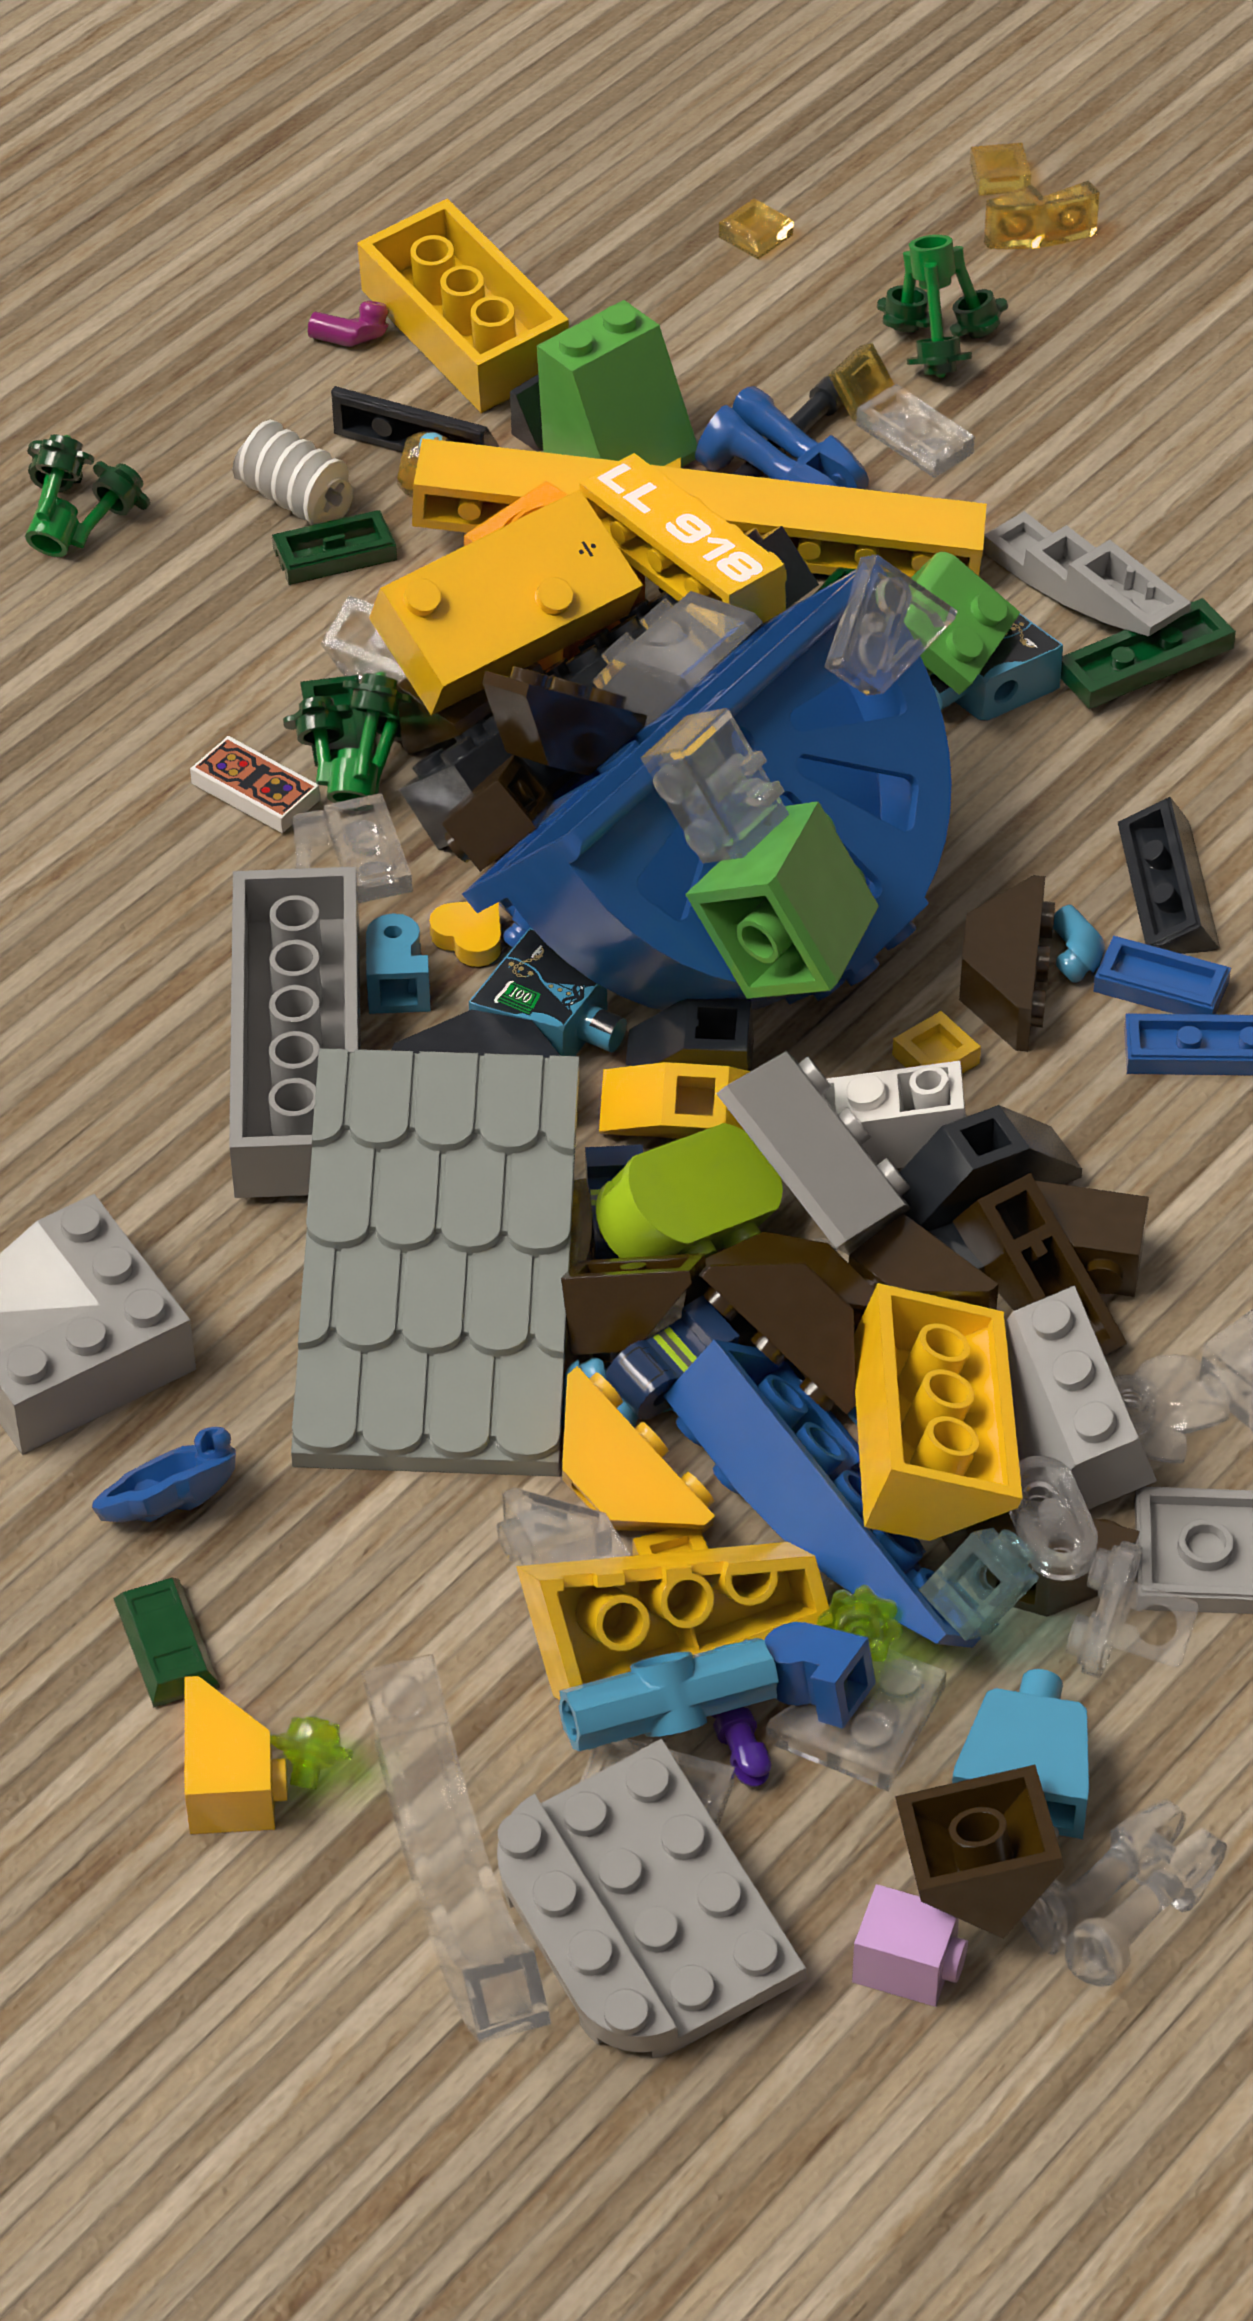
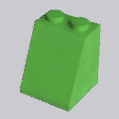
(613, 391)
(787, 908)

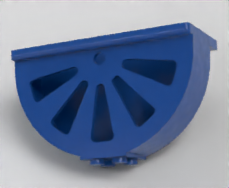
(614, 866)

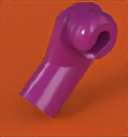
(351, 331)

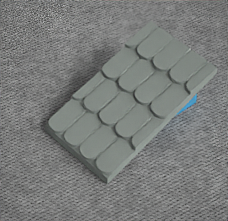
(436, 1263)

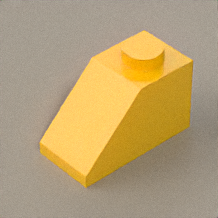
(228, 1765)

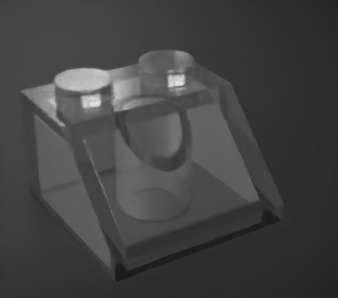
(673, 652)

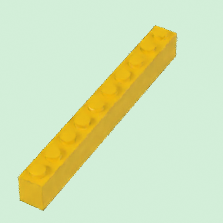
(829, 525)

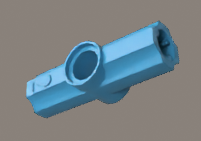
(668, 1694)

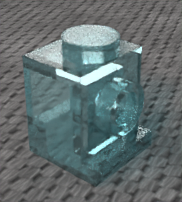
(961, 1586)

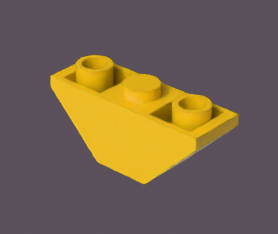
(665, 1099)
(622, 1466)

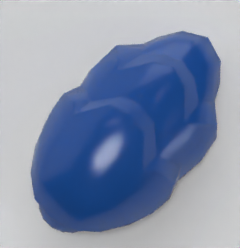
(171, 1481)

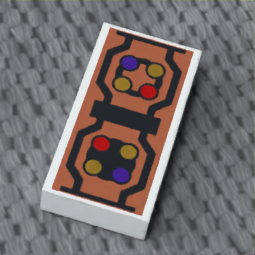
(254, 784)

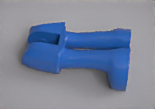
(753, 415)

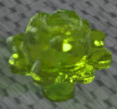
(865, 1616)
(310, 1746)

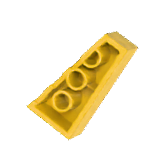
(620, 1610)

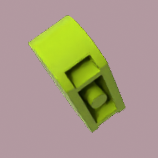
(689, 1196)

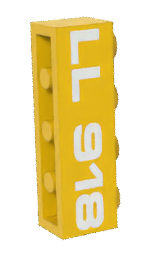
(683, 541)

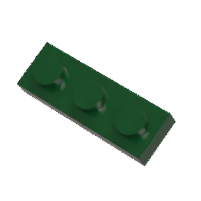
(1135, 660)

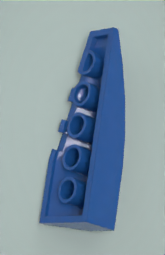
(800, 1475)

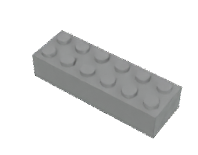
(289, 997)

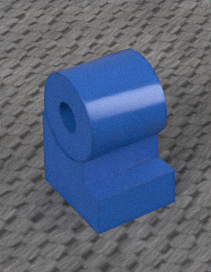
(821, 1669)

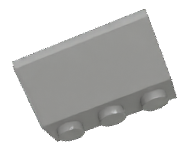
(817, 1150)
(1070, 1401)

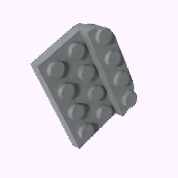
(642, 1907)

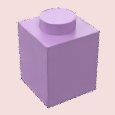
(907, 1947)

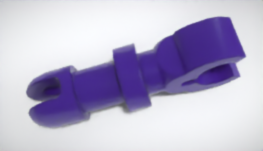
(748, 1756)

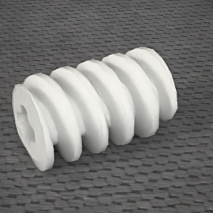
(294, 473)

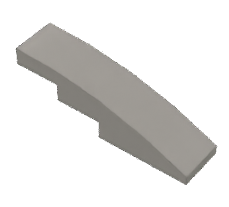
(1084, 577)

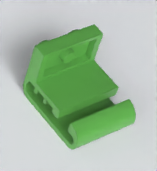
(979, 624)

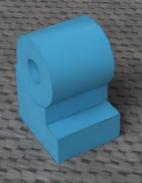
(395, 966)

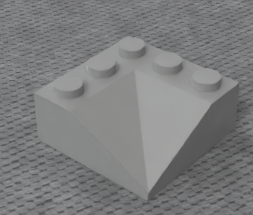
(81, 1325)

